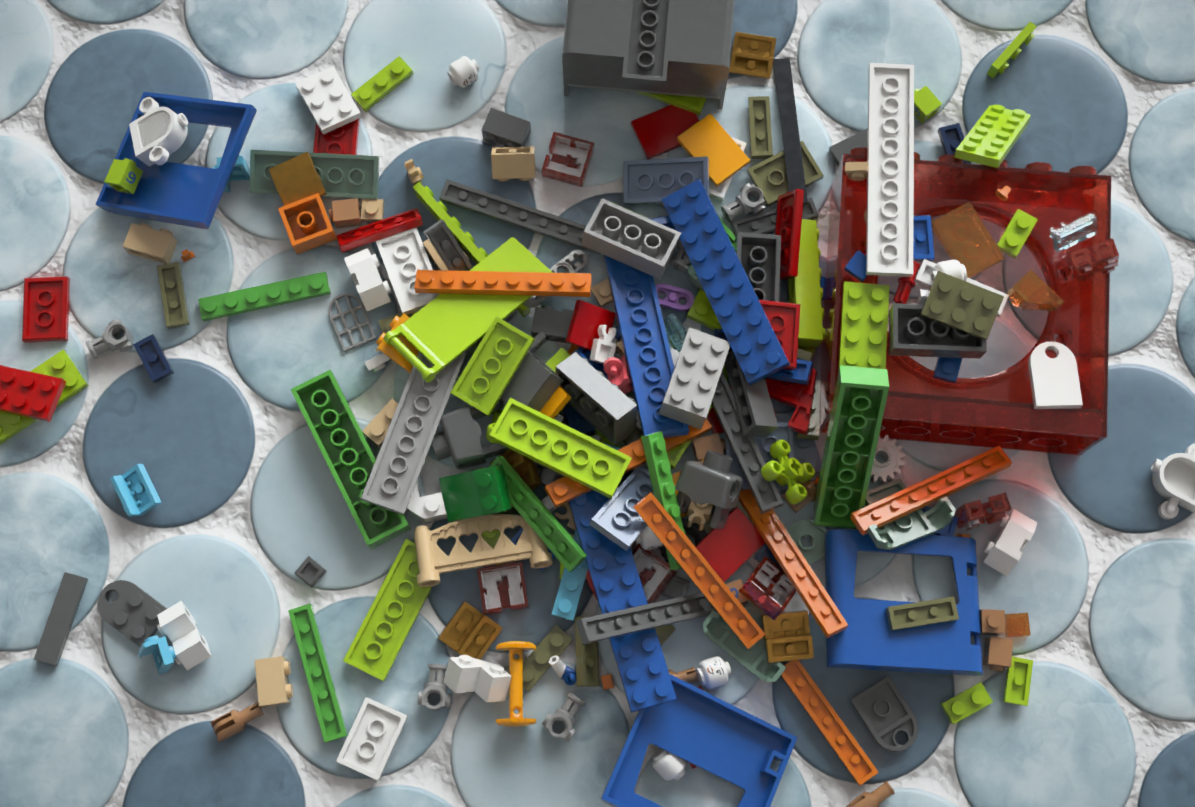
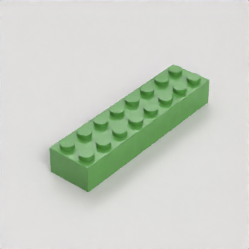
(850, 444)
(346, 455)

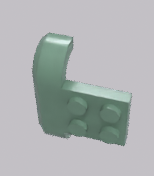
(911, 526)
(753, 658)

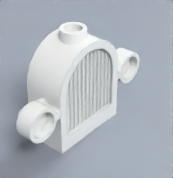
(157, 132)
(1176, 482)

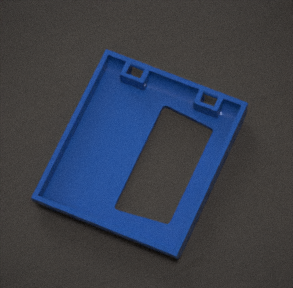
(181, 191)
(921, 649)
(708, 736)

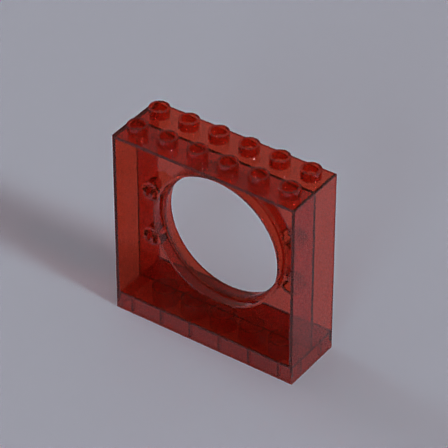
(998, 406)

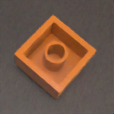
(307, 223)

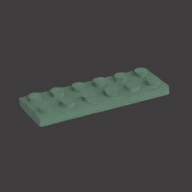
(340, 173)

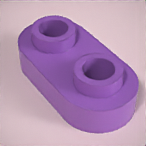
(673, 295)

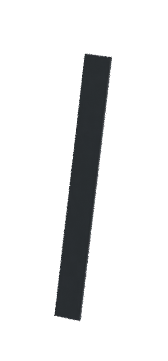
(789, 125)

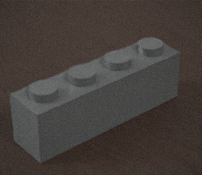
(751, 401)

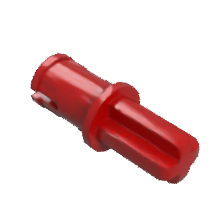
(905, 286)

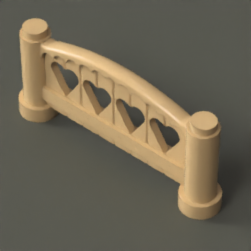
(434, 561)

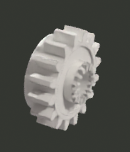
(892, 458)

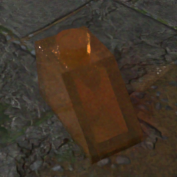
(1033, 294)

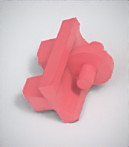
(618, 373)

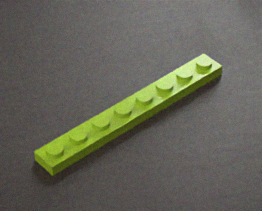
(465, 240)

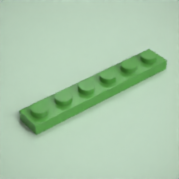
(264, 296)
(662, 481)
(541, 519)
(318, 673)

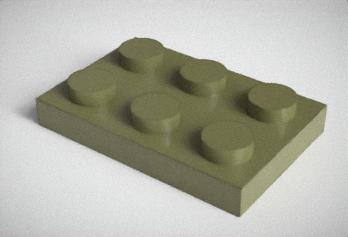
(772, 175)
(962, 305)

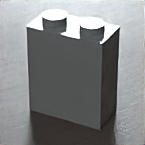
(532, 383)

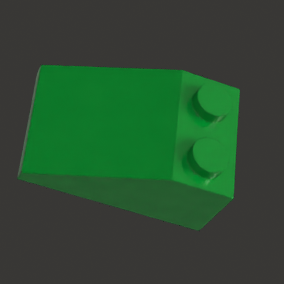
(475, 493)

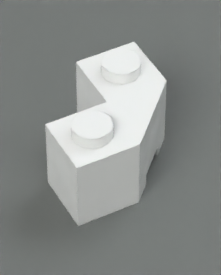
(367, 279)
(427, 508)
(1008, 546)
(181, 630)
(477, 676)

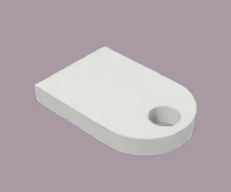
(1054, 379)

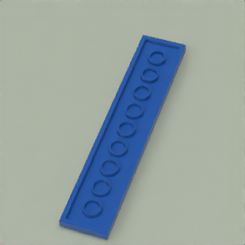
(725, 282)
(644, 344)
(620, 588)

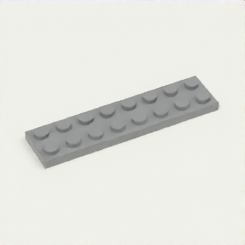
(410, 437)

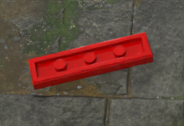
(379, 230)

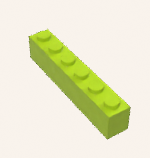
(806, 288)

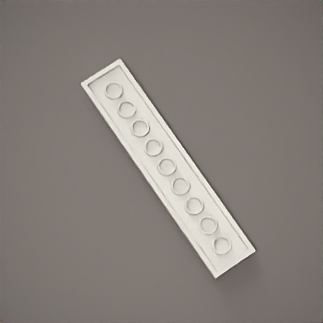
(890, 170)

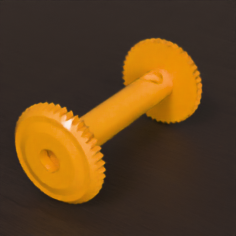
(516, 683)

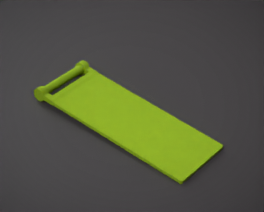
(457, 321)

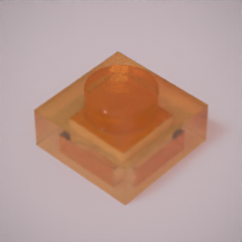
(1017, 625)

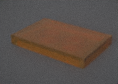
(967, 240)

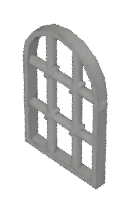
(357, 326)

